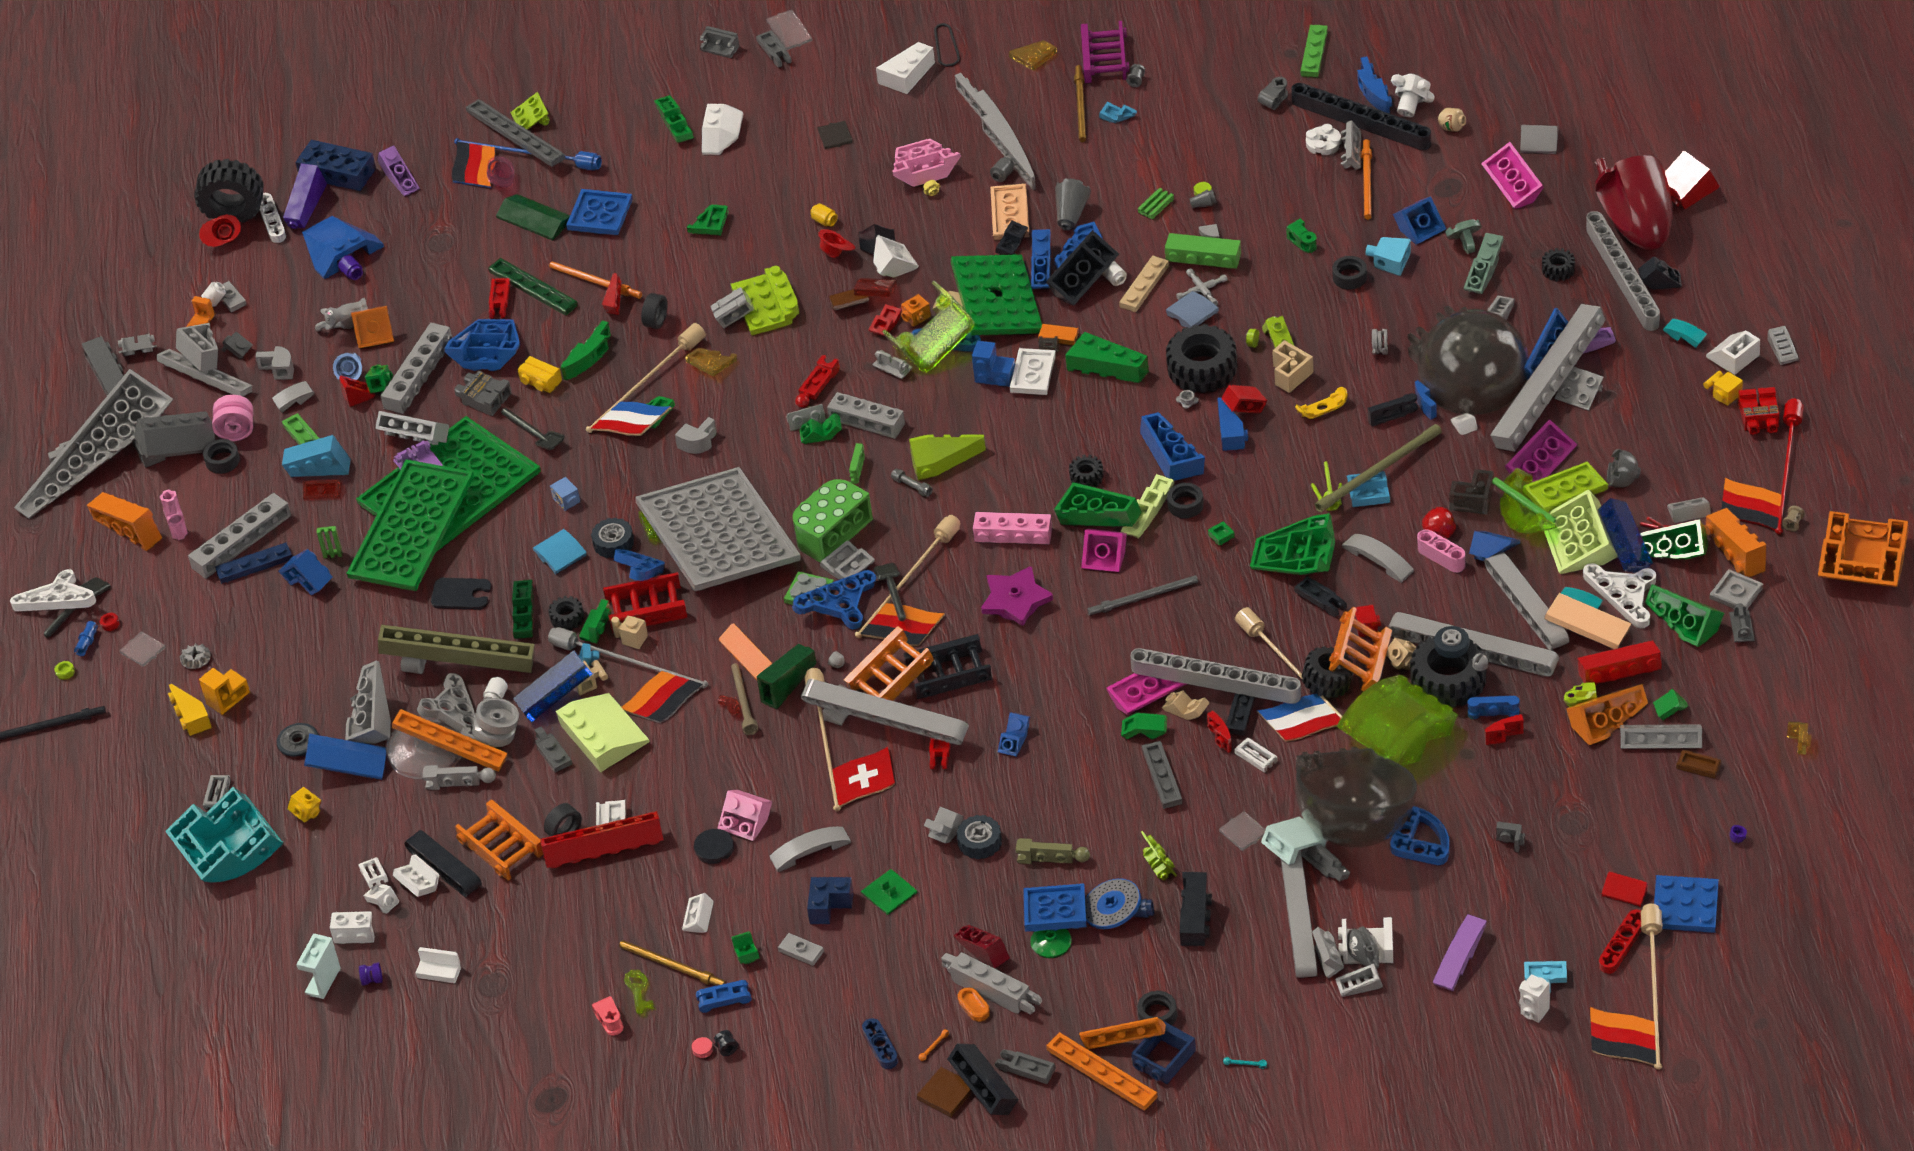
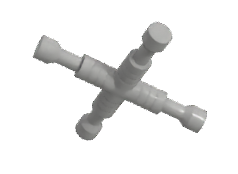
(1202, 287)

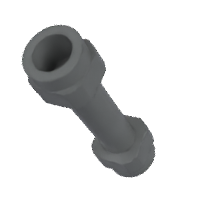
(899, 476)

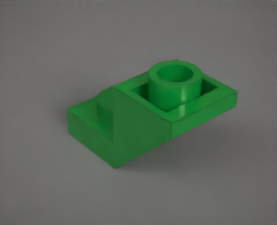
(816, 432)
(1149, 724)

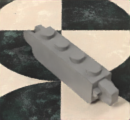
(991, 983)

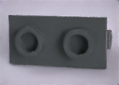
(1741, 624)

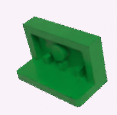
(596, 622)

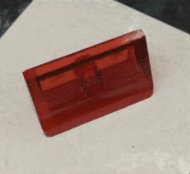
(321, 489)

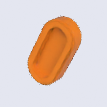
(973, 1004)

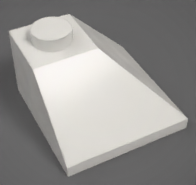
(892, 258)

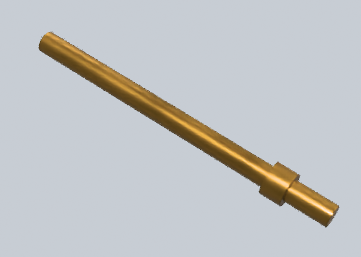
(1079, 81)
(705, 977)

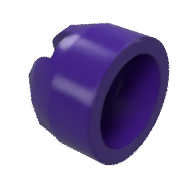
(1738, 833)

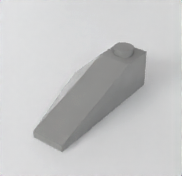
(370, 714)

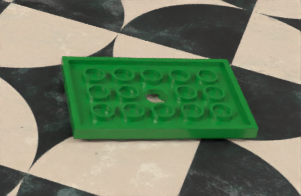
(1009, 314)

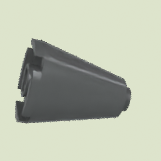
(1070, 202)

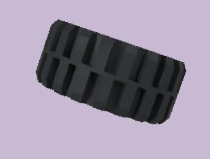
(230, 176)
(1206, 374)
(1448, 689)

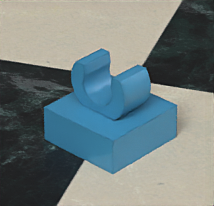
(588, 655)

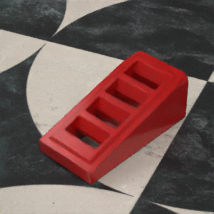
(612, 297)

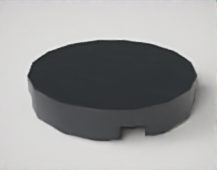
(713, 846)

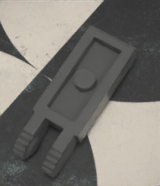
(773, 47)
(1025, 1065)

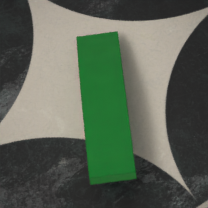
(673, 119)

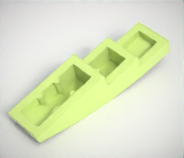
(1150, 505)

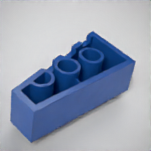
(1169, 448)

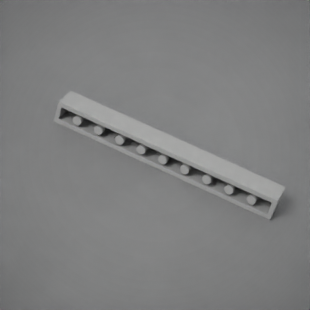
(1547, 377)

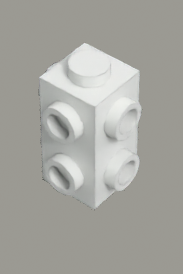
(1534, 998)

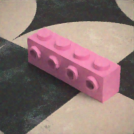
(1012, 528)

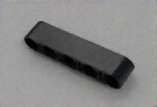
(444, 863)

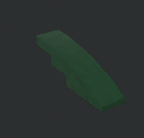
(522, 609)

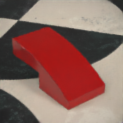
(887, 320)
(1499, 730)

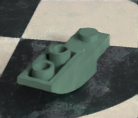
(1484, 264)

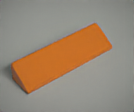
(744, 650)
(1123, 1033)

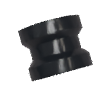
(725, 1043)

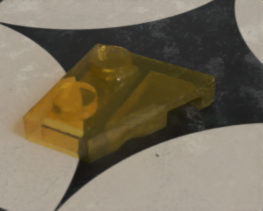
(1033, 54)
(710, 361)

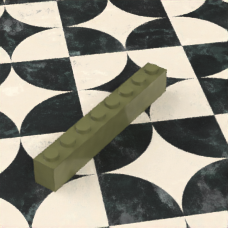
(456, 648)

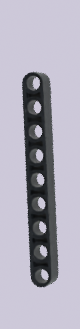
(1362, 116)

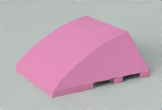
(923, 162)

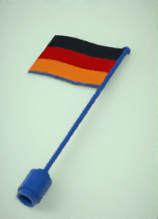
(473, 159)

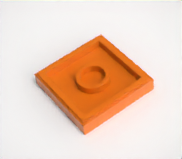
(372, 327)

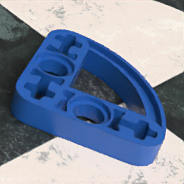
(1407, 840)

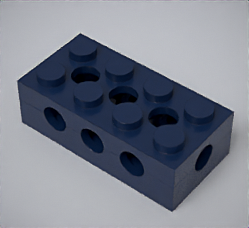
(339, 164)

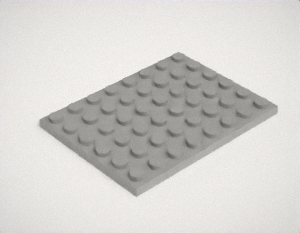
(717, 529)

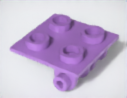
(419, 453)

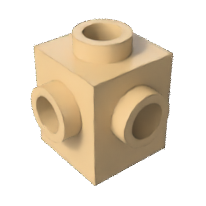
(1400, 653)

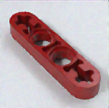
(1619, 940)

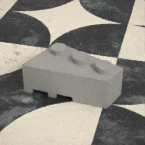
(198, 346)

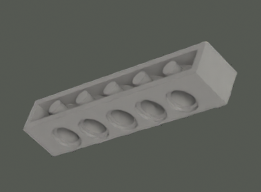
(416, 368)
(239, 535)

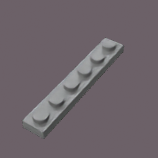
(212, 377)

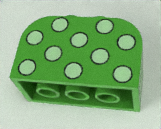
(831, 518)

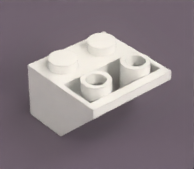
(1736, 351)

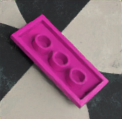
(1513, 176)
(1139, 691)

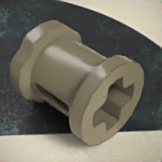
(1793, 518)

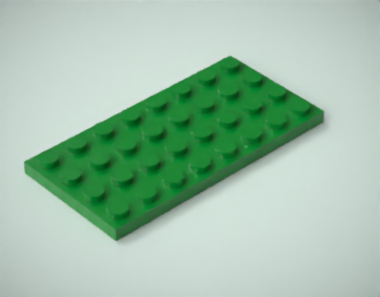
(410, 525)

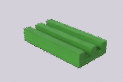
(1153, 202)
(857, 463)
(331, 551)

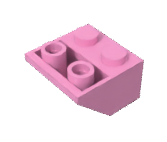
(744, 814)

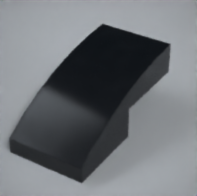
(1012, 239)

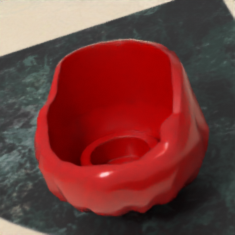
(1439, 521)

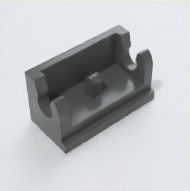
(719, 42)

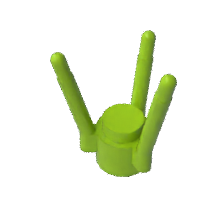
(1329, 486)

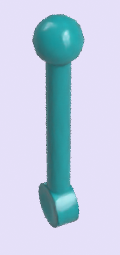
(1262, 1063)

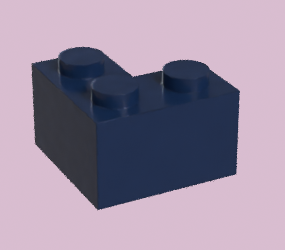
(828, 894)

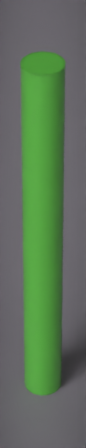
(1521, 499)

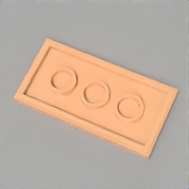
(1008, 205)
(1587, 621)

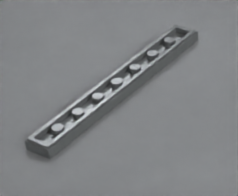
(515, 133)

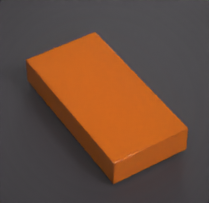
(1066, 335)

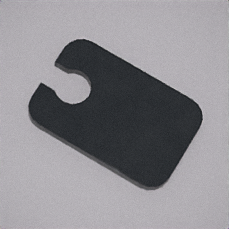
(458, 592)

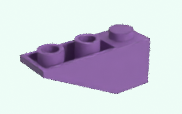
(397, 171)

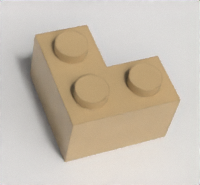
(1291, 366)

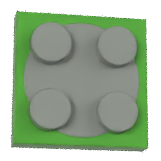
(803, 583)

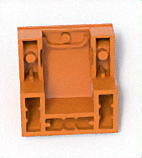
(1863, 550)

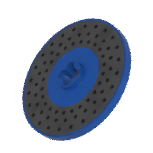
(1124, 899)

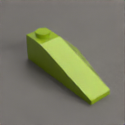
(938, 454)

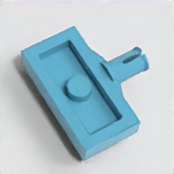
(1549, 970)

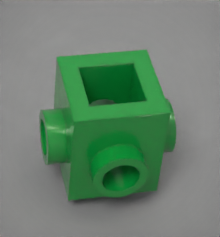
(378, 378)

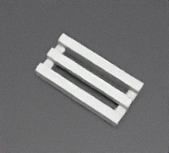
(1253, 756)
(376, 879)

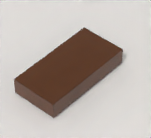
(1698, 764)

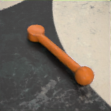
(922, 1056)

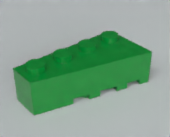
(1096, 507)

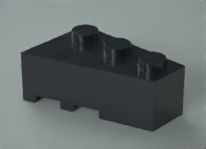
(1195, 909)

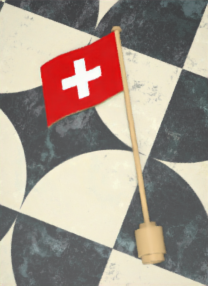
(859, 776)

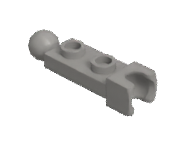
(455, 776)

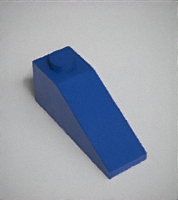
(1231, 428)

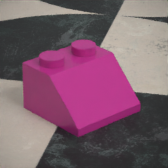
(1103, 550)

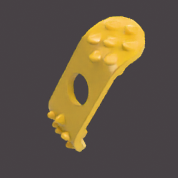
(1333, 402)

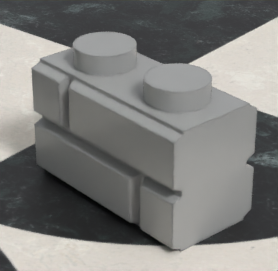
(732, 307)

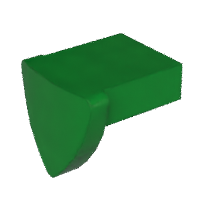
(1669, 704)

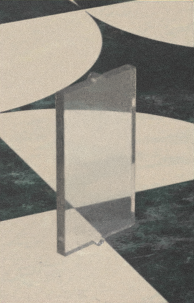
(789, 29)

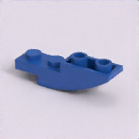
(1373, 88)
(1040, 258)

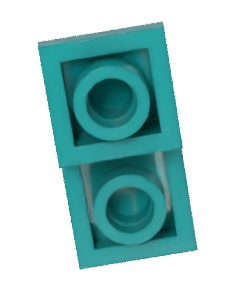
(1689, 332)
(1582, 596)

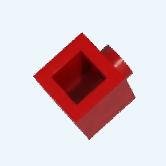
(1367, 616)

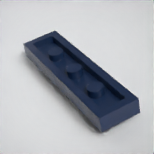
(253, 563)

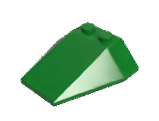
(1297, 548)

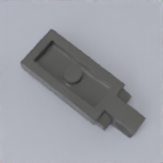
(551, 750)
(1325, 862)

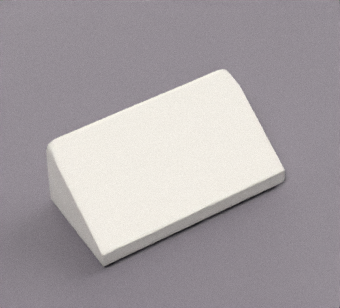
(698, 913)

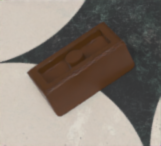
(846, 299)

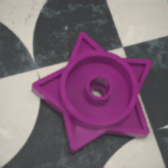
(1015, 596)

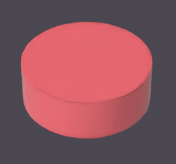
(702, 1047)

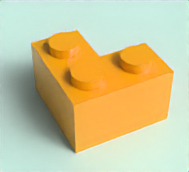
(222, 690)

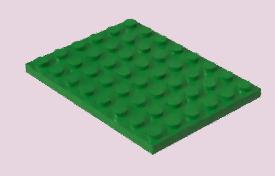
(469, 447)

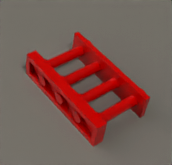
(657, 612)

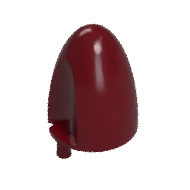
(1636, 199)

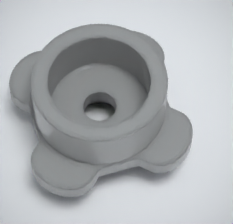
(1187, 399)

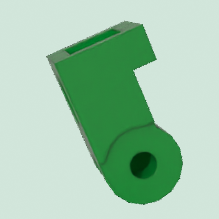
(1301, 236)

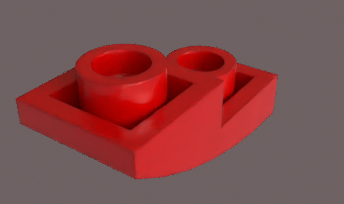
(1222, 734)

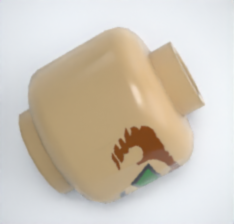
(1452, 119)

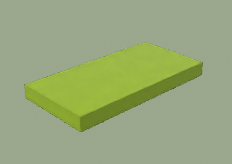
(1564, 486)

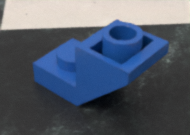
(1015, 735)

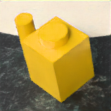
(1724, 387)

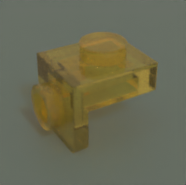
(1799, 731)

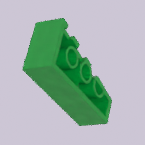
(1106, 358)

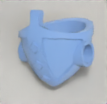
(348, 366)

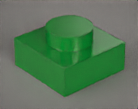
(1221, 533)

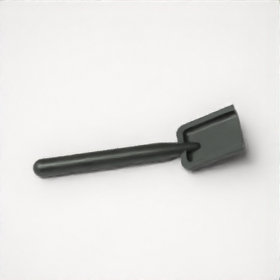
(547, 441)
(887, 572)
(96, 585)

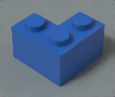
(989, 367)
(307, 571)

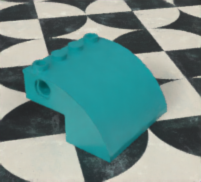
(225, 839)

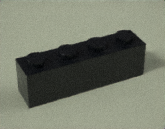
(982, 1079)

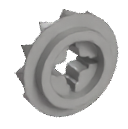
(201, 659)

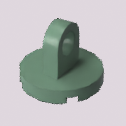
(1463, 231)

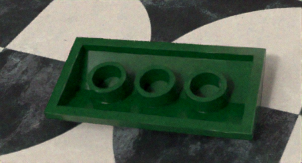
(533, 216)

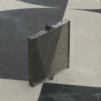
(834, 135)

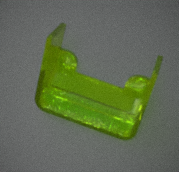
(936, 337)

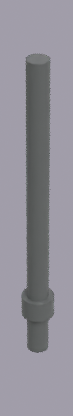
(1107, 605)

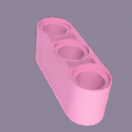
(1441, 550)

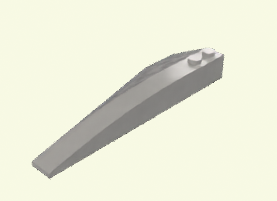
(99, 438)

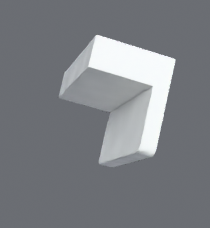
(438, 965)

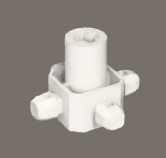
(1412, 91)

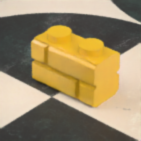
(539, 374)

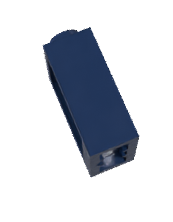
(1173, 1037)

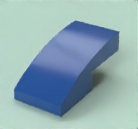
(1424, 401)

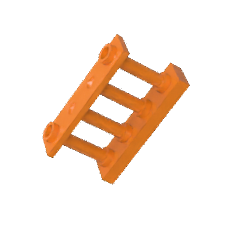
(1376, 651)
(882, 654)
(506, 824)

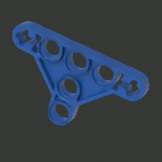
(831, 602)

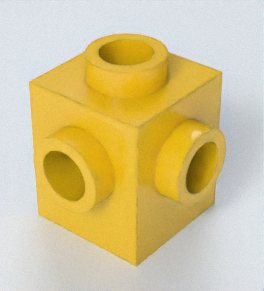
(304, 804)

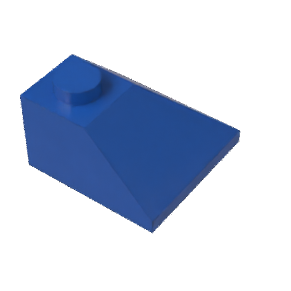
(1489, 544)

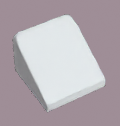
(1464, 423)

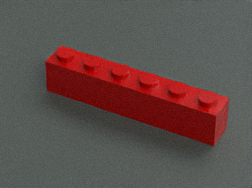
(602, 839)

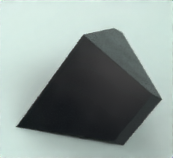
(867, 237)

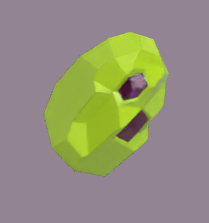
(1580, 694)

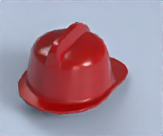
(220, 230)
(833, 243)

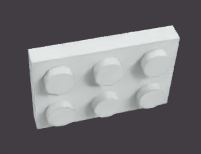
(1032, 371)

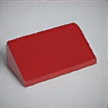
(1625, 889)

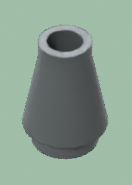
(1204, 199)

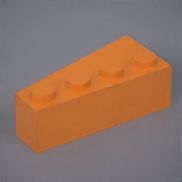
(125, 519)
(1737, 543)

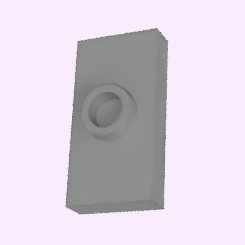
(232, 298)
(800, 949)

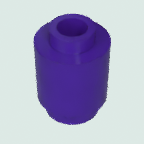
(350, 267)

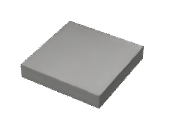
(1736, 589)

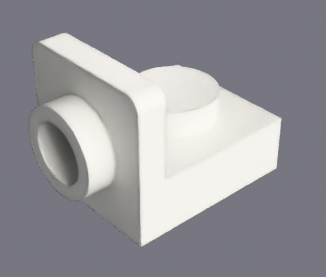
(382, 896)

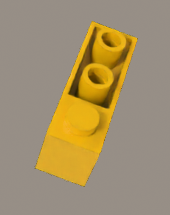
(190, 709)

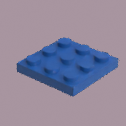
(599, 212)
(1687, 903)
(1054, 907)

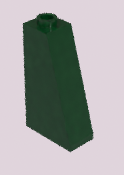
(784, 675)

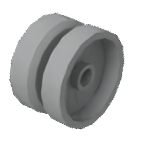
(495, 722)

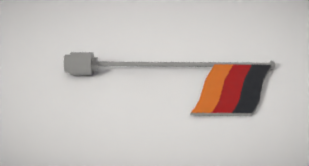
(658, 697)

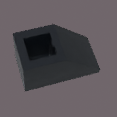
(1659, 275)

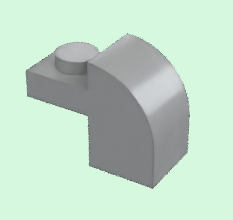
(278, 361)
(696, 440)
(944, 825)

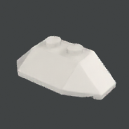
(720, 128)

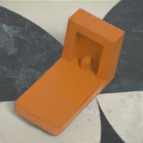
(203, 311)

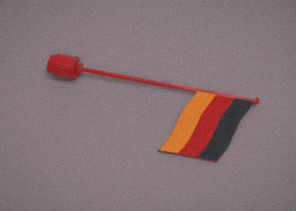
(1758, 504)

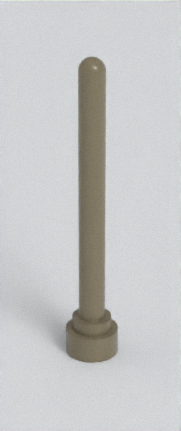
(749, 724)

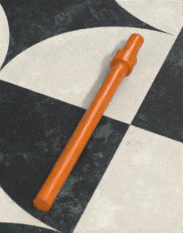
(1366, 155)
(625, 289)

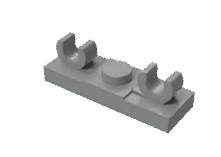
(1352, 144)

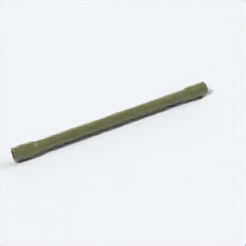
(1330, 499)

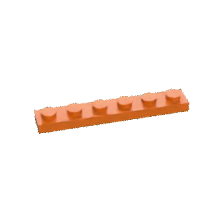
(449, 740)
(1102, 1071)

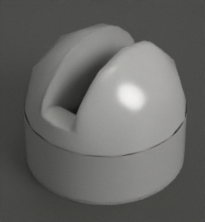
(836, 660)
(1482, 664)

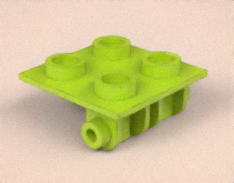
(531, 112)
(1157, 859)

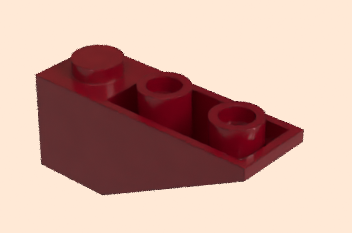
(983, 945)

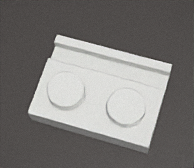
(610, 811)

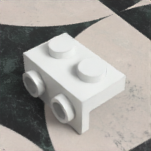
(417, 876)
(352, 927)

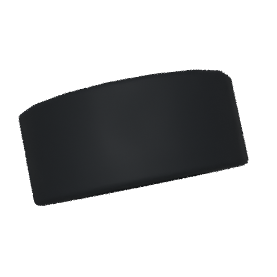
(1349, 282)
(654, 310)
(217, 447)
(1181, 490)
(557, 815)
(1154, 998)

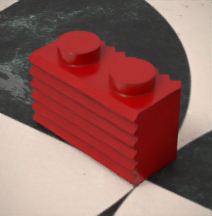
(1244, 399)

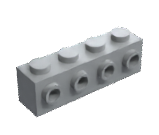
(867, 415)
(410, 426)

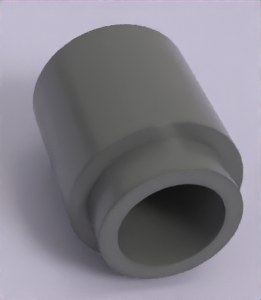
(1002, 169)

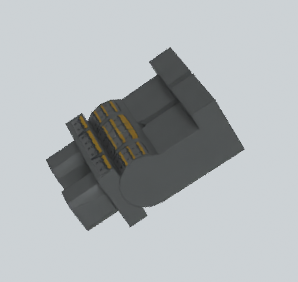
(483, 392)

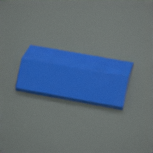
(1549, 335)
(345, 756)

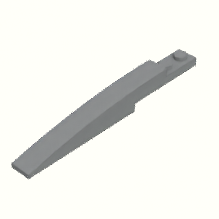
(996, 128)

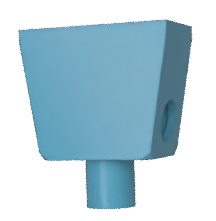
(1390, 254)

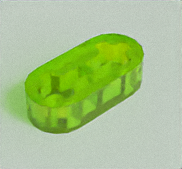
(649, 531)

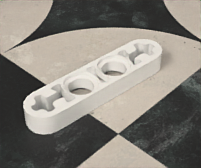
(272, 217)

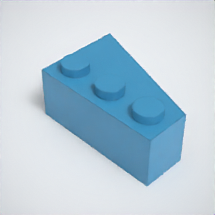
(316, 458)

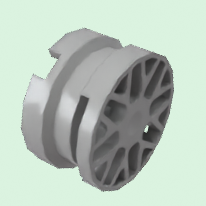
(1377, 341)

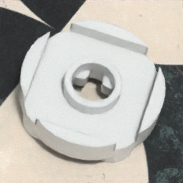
(1315, 139)

